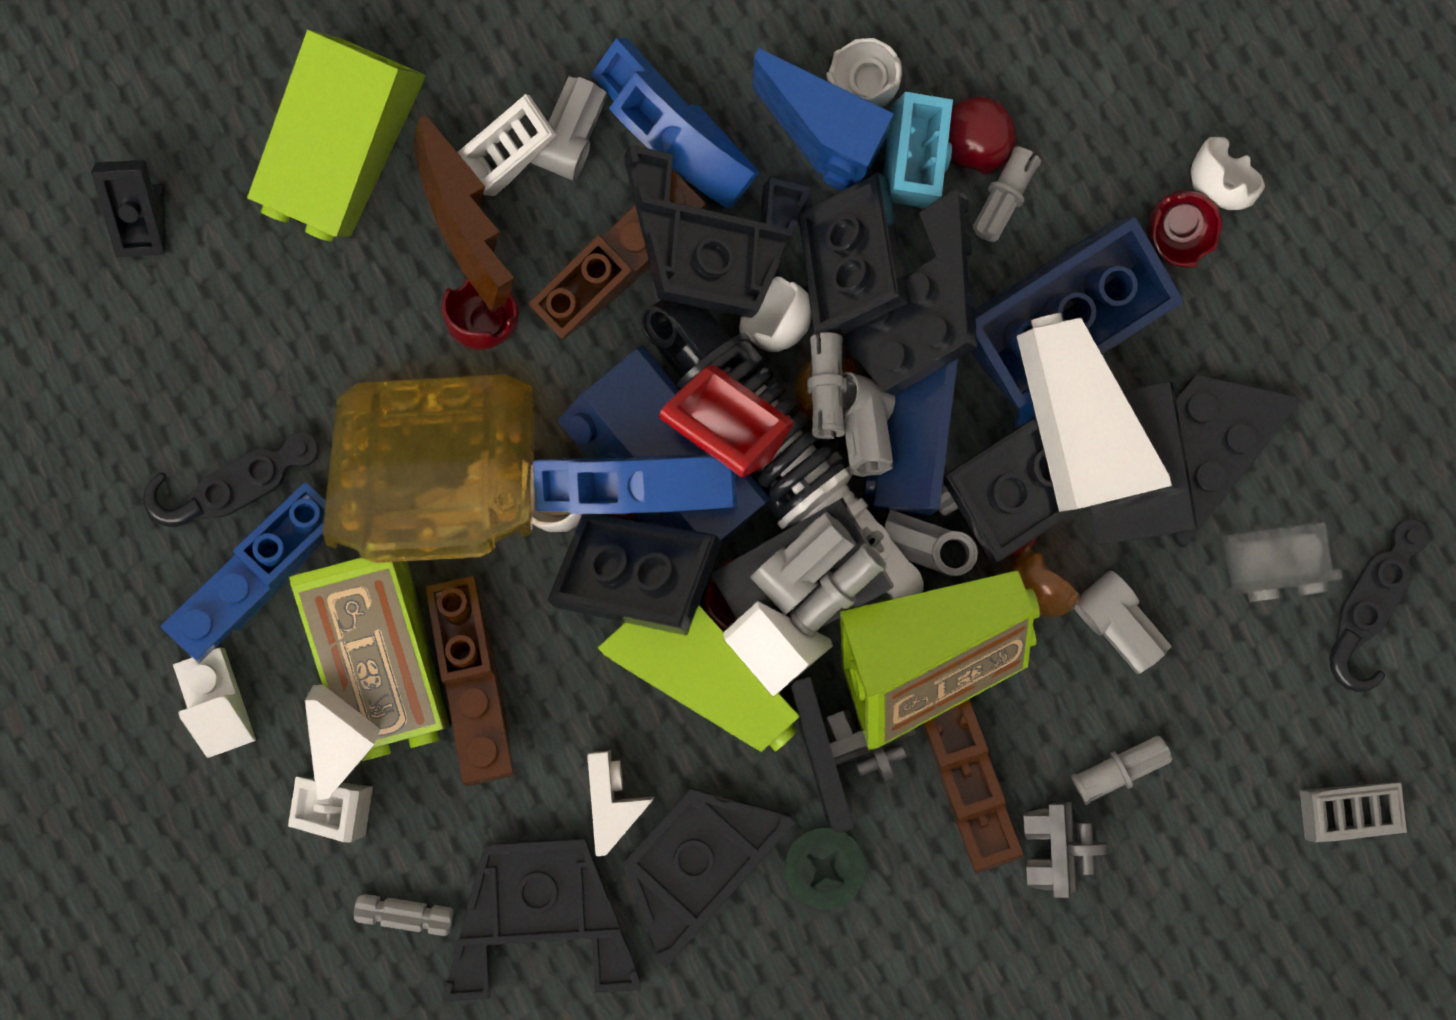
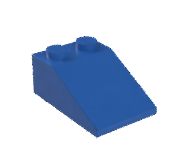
(828, 124)

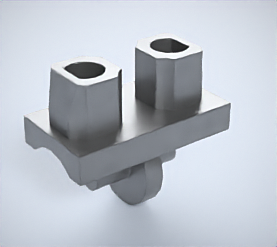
(850, 744)
(1060, 870)

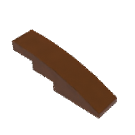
(456, 202)
(972, 788)

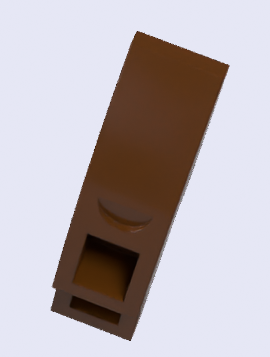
(602, 269)
(470, 681)

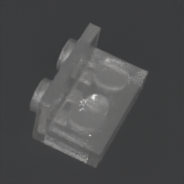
(1280, 559)

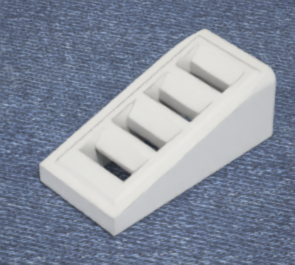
(497, 131)

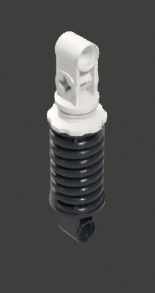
(799, 475)

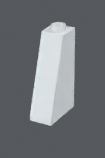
(1084, 419)

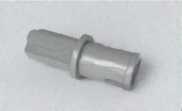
(1006, 194)
(1122, 769)

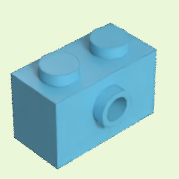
(918, 149)

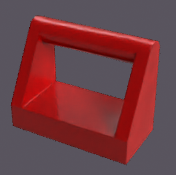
(727, 421)

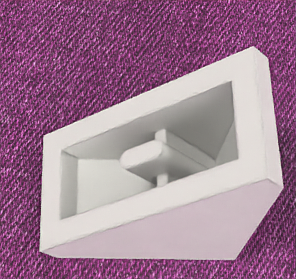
(774, 646)
(337, 738)
(338, 817)

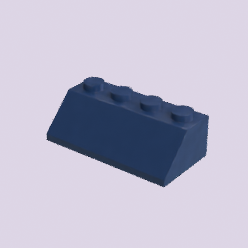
(1105, 280)
(622, 421)
(918, 447)

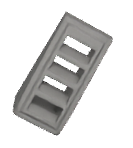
(1315, 813)

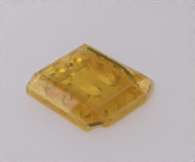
(431, 467)

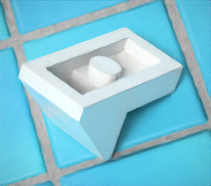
(213, 703)
(609, 815)

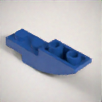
(671, 126)
(633, 484)
(251, 576)

